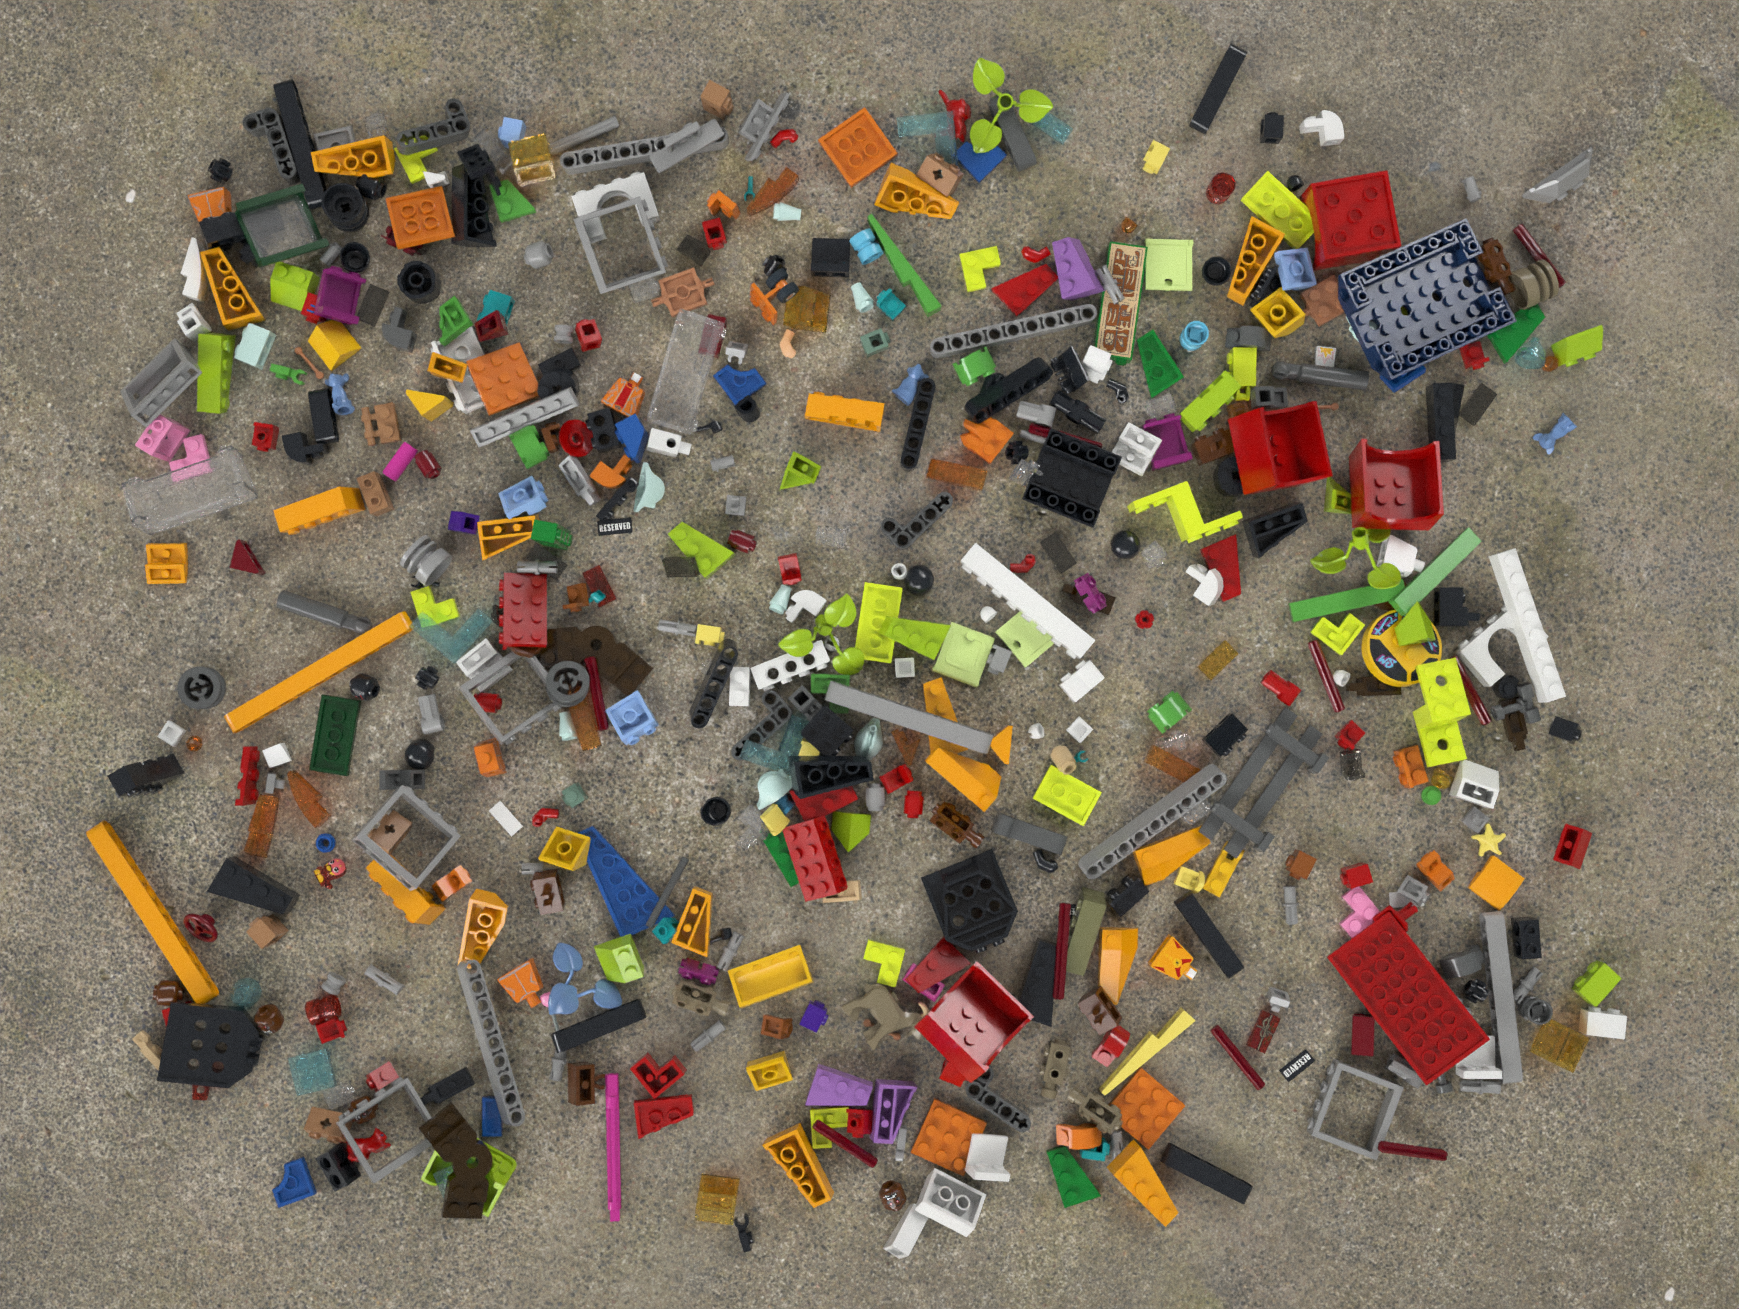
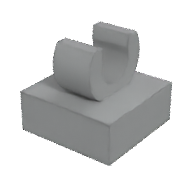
(736, 349)
(735, 505)
(272, 783)
(1475, 819)
(1277, 999)

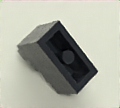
(1450, 609)

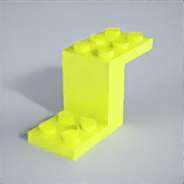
(1184, 512)
(1441, 712)

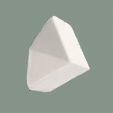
(435, 180)
(277, 755)

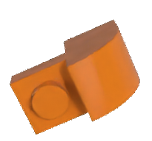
(610, 477)
(1435, 870)
(452, 883)
(1078, 1137)

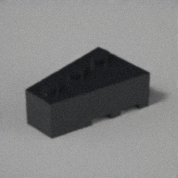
(1273, 526)

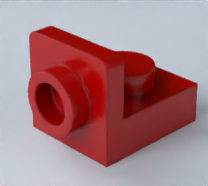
(1473, 356)
(1349, 735)

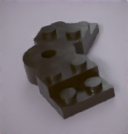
(614, 660)
(456, 1143)

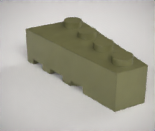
(1084, 929)

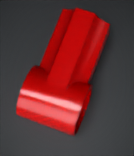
(1285, 690)

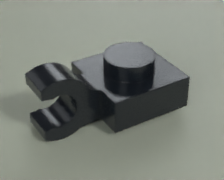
(745, 1236)

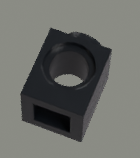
(1271, 128)

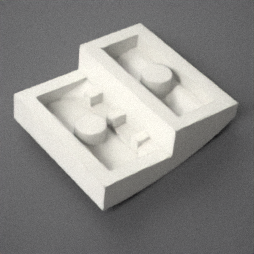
(1136, 448)
(478, 660)

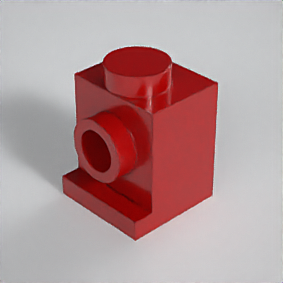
(714, 227)
(593, 338)
(271, 436)
(859, 1122)

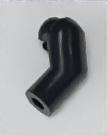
(991, 380)
(1120, 390)
(1043, 864)

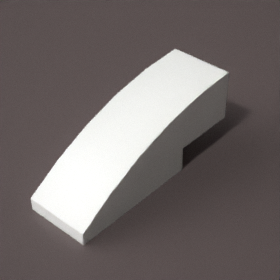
(194, 270)

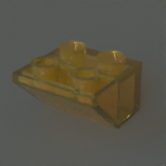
(532, 160)
(807, 310)
(1559, 1045)
(717, 1199)

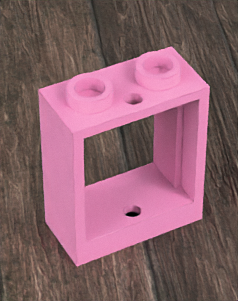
(156, 442)

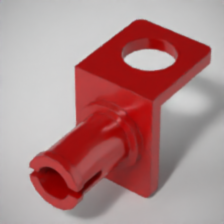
(1401, 915)

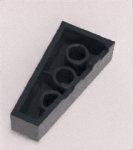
(827, 773)
(145, 776)
(248, 885)
(1038, 982)

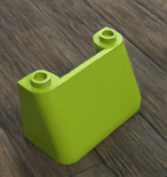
(498, 1176)

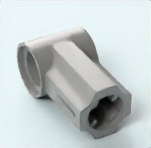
(1040, 414)
(431, 718)
(1403, 1069)

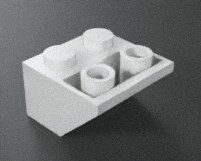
(1476, 784)

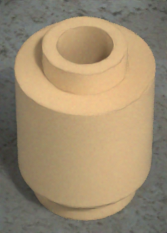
(1063, 759)

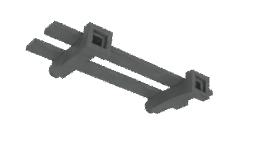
(1246, 828)

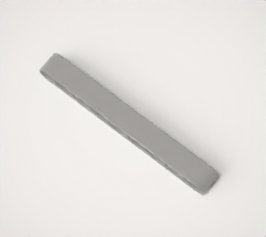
(616, 151)
(1021, 326)
(909, 717)
(1152, 821)
(1501, 996)
(498, 1048)

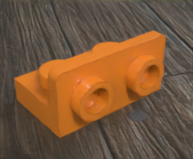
(721, 201)
(1410, 766)

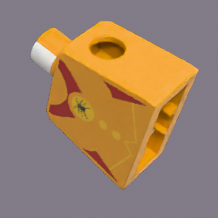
(1172, 959)

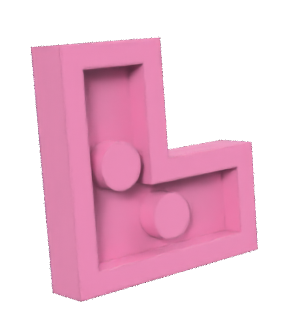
(196, 451)
(1362, 912)

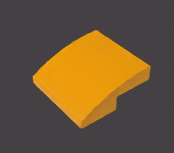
(166, 563)
(1496, 883)

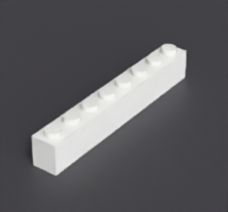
(1026, 600)
(1527, 626)

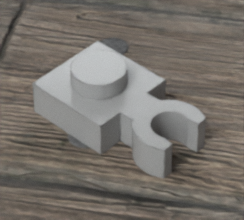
(900, 1139)

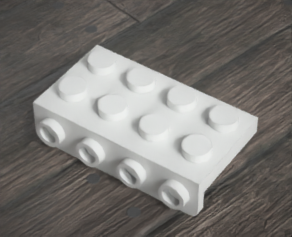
(462, 349)

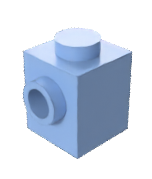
(511, 130)

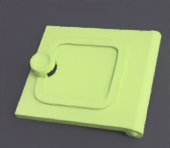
(1171, 261)
(1031, 640)
(963, 658)

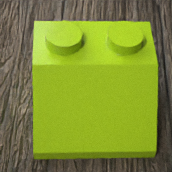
(291, 285)
(1578, 346)
(620, 959)

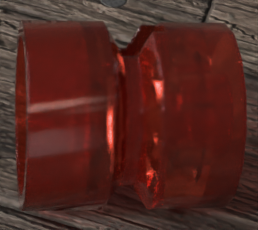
(1220, 188)
(320, 1010)

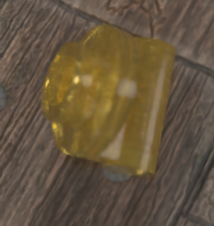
(1441, 779)

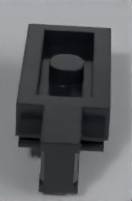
(617, 499)
(449, 1086)

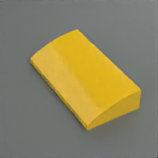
(770, 976)

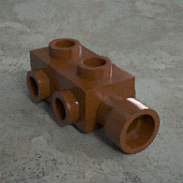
(1492, 264)
(955, 824)

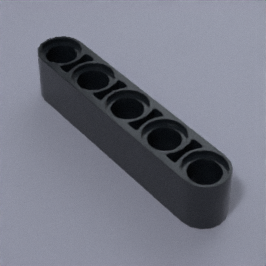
(1218, 88)
(1008, 390)
(917, 415)
(713, 675)
(1209, 934)
(598, 1025)
(1206, 1173)

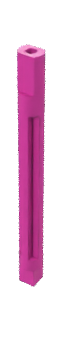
(613, 1145)

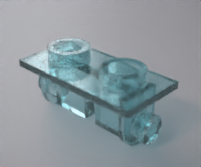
(1054, 127)

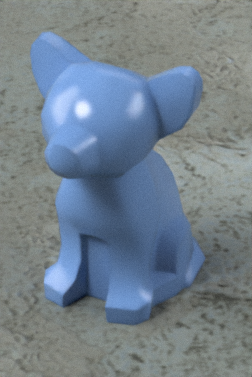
(908, 387)
(341, 404)
(1559, 430)

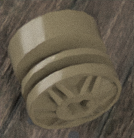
(1534, 284)

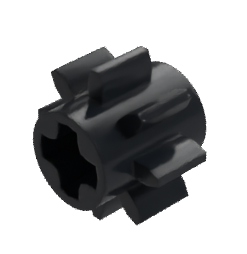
(220, 170)
(773, 264)
(1016, 452)
(427, 677)
(1475, 991)

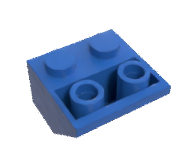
(634, 436)

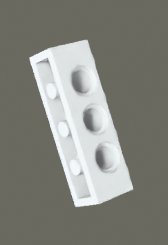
(760, 671)

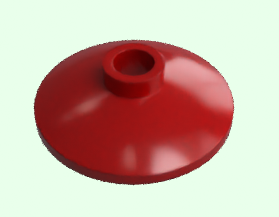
(581, 434)

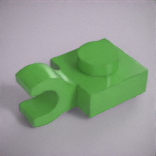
(285, 372)

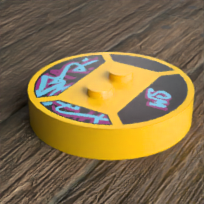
(1392, 662)

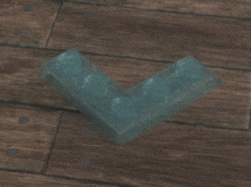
(939, 124)
(451, 646)
(778, 758)

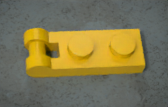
(1221, 872)

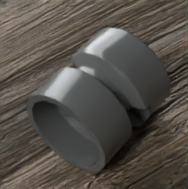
(1535, 1010)

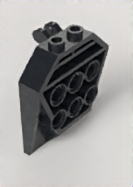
(991, 926)
(238, 1059)

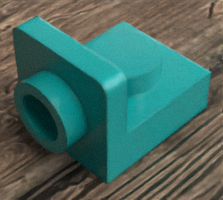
(890, 304)
(666, 929)
(1096, 1153)

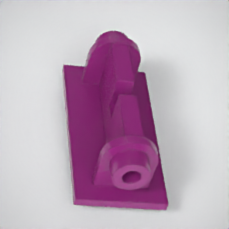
(1087, 584)
(705, 975)

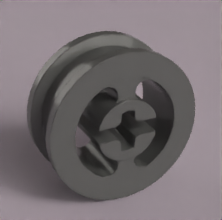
(575, 676)
(205, 700)

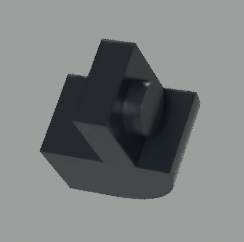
(297, 448)

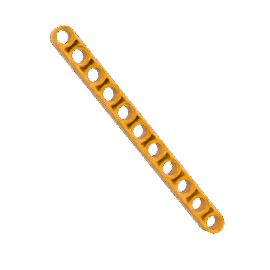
(319, 672)
(152, 913)

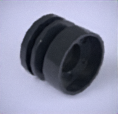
(341, 198)

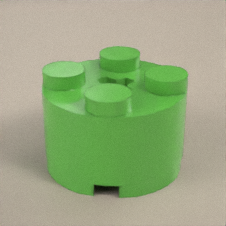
(974, 365)
(528, 446)
(1169, 712)

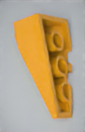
(369, 157)
(970, 777)
(1166, 855)
(483, 923)

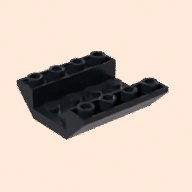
(1072, 477)

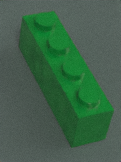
(551, 535)

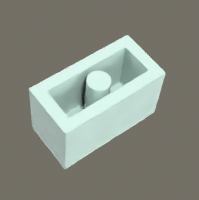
(254, 346)

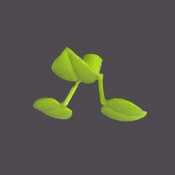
(1033, 105)
(1333, 559)
(841, 613)

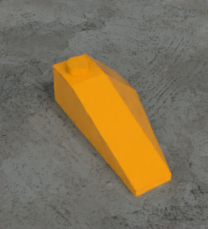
(907, 193)
(1116, 956)

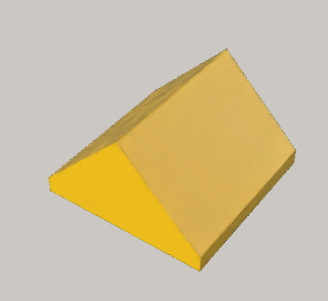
(333, 343)
(429, 405)
(566, 849)
(769, 1070)

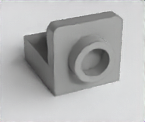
(1414, 890)

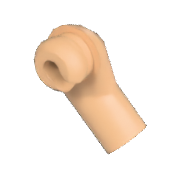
(785, 344)

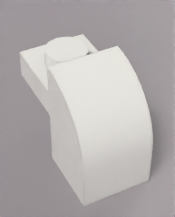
(1328, 126)
(192, 322)
(1210, 586)
(805, 599)

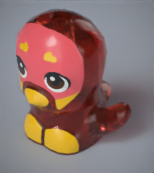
(333, 870)

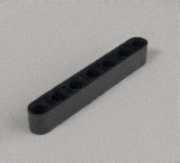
(300, 141)

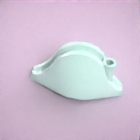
(649, 490)
(869, 739)
(772, 787)

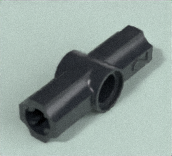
(1077, 412)

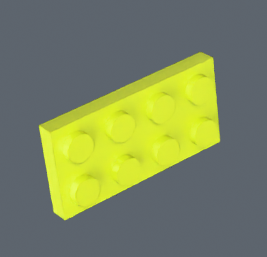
(1280, 210)
(876, 604)

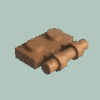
(387, 424)

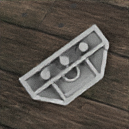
(1562, 180)

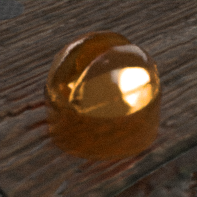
(1128, 225)
(1548, 361)
(193, 747)

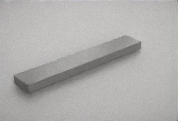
(525, 416)

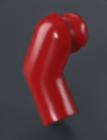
(784, 135)
(1033, 255)
(1025, 566)
(543, 814)

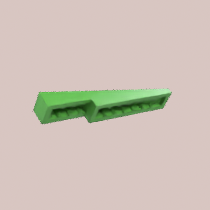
(904, 270)
(1435, 571)
(1341, 601)

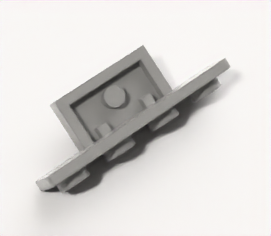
(759, 123)
(685, 143)

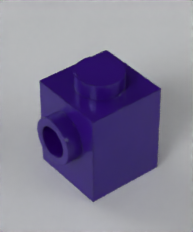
(463, 522)
(814, 1015)

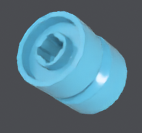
(866, 247)
(1194, 335)

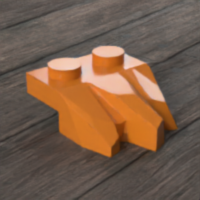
(986, 438)

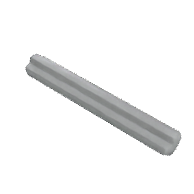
(584, 135)

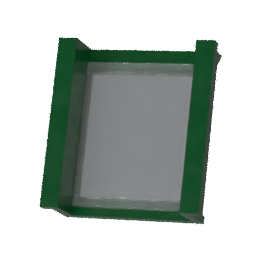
(279, 225)

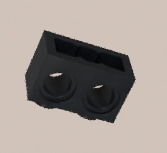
(606, 429)
(1526, 938)
(337, 1167)

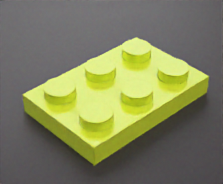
(1066, 795)

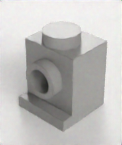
(998, 660)

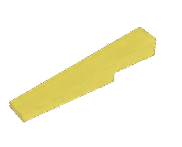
(1148, 1048)

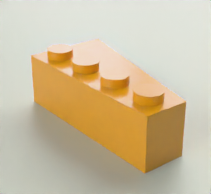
(1255, 255)
(230, 294)
(845, 411)
(319, 509)
(939, 704)
(415, 903)
(796, 1156)
(1138, 1176)

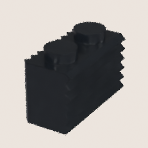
(1225, 734)

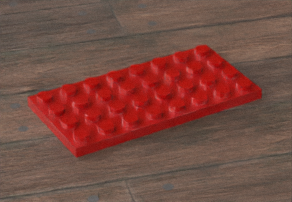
(1408, 998)

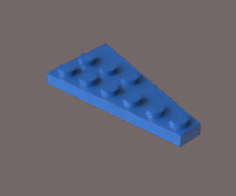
(622, 889)

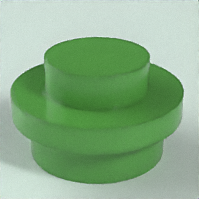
(1431, 795)

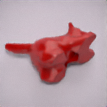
(961, 112)
(374, 1144)

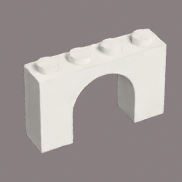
(592, 200)
(1475, 651)

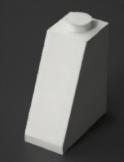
(906, 1233)

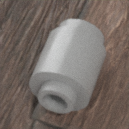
(875, 797)

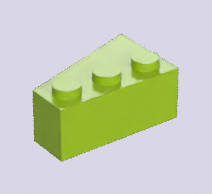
(1209, 402)
(708, 553)
(916, 635)

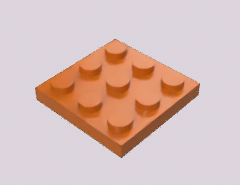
(857, 147)
(420, 217)
(503, 378)
(1146, 1107)
(947, 1136)

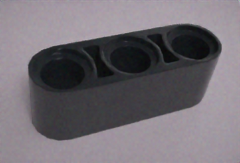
(323, 416)

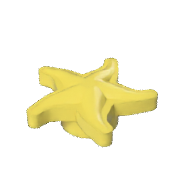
(1489, 841)

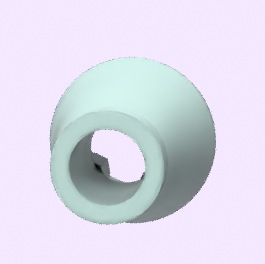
(785, 212)
(862, 299)
(780, 600)
(566, 728)

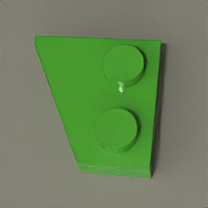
(511, 202)
(453, 320)

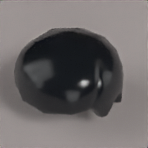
(355, 257)
(1216, 271)
(1125, 545)
(919, 580)
(419, 754)
(715, 811)

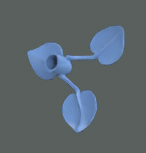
(564, 997)

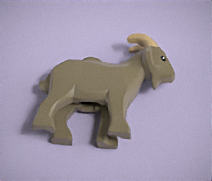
(887, 1012)

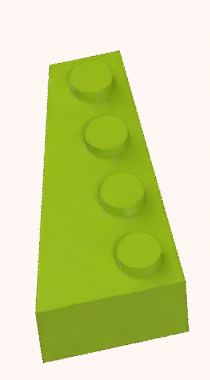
(216, 363)

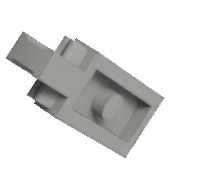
(579, 480)

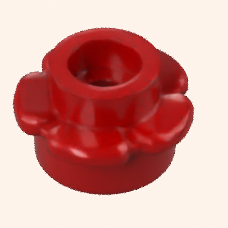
(1149, 619)

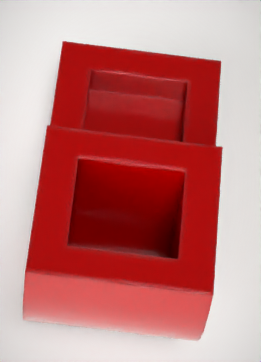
(1111, 1046)

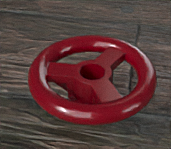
(203, 924)

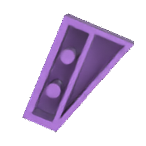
(1074, 270)
(838, 1088)
(889, 1106)

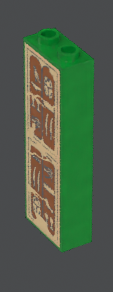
(1118, 322)

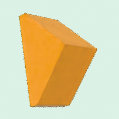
(447, 367)
(1001, 744)

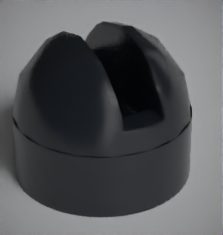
(1294, 183)

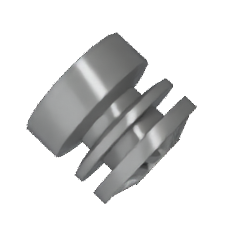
(425, 560)

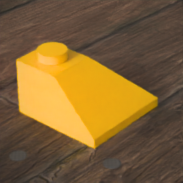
(1279, 314)

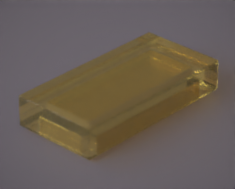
(1217, 660)

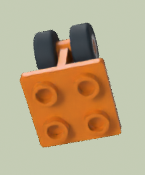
(779, 289)

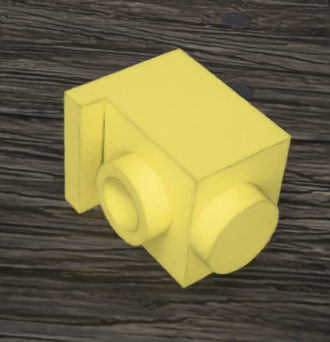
(1155, 157)
(709, 635)

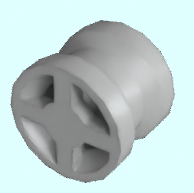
(563, 334)
(333, 983)

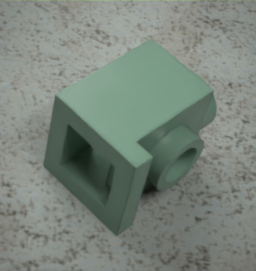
(877, 335)
(574, 795)

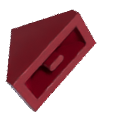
(491, 326)
(244, 559)

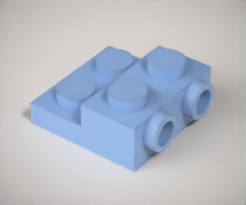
(1295, 269)
(522, 497)
(632, 718)

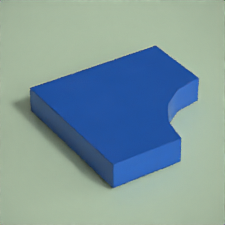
(979, 164)
(739, 383)
(295, 1184)

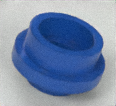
(320, 845)

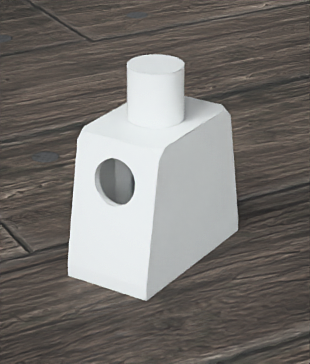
(658, 443)
(1401, 555)

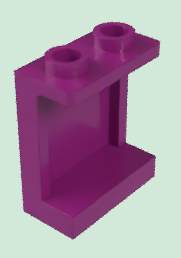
(339, 295)
(1173, 445)

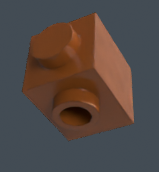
(1299, 864)

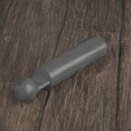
(1321, 375)
(322, 612)

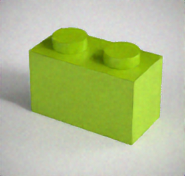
(1596, 983)

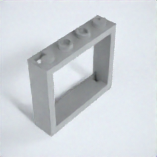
(590, 253)
(167, 389)
(491, 671)
(384, 858)
(365, 1105)
(1383, 1119)

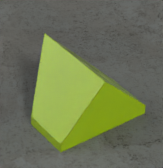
(799, 471)
(1336, 498)
(1414, 627)
(850, 828)

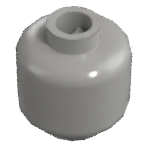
(538, 254)

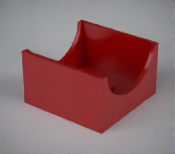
(1352, 219)
(1280, 448)
(1396, 487)
(973, 1021)

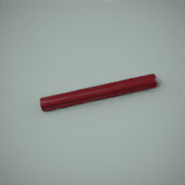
(1061, 950)

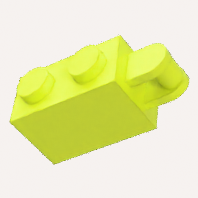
(1243, 369)

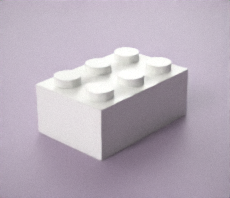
(950, 1202)

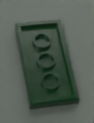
(335, 735)

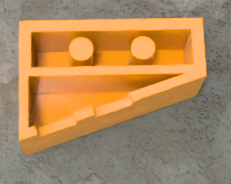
(504, 533)
(695, 924)

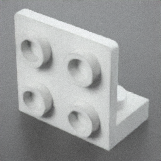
(1480, 1063)
(987, 1157)

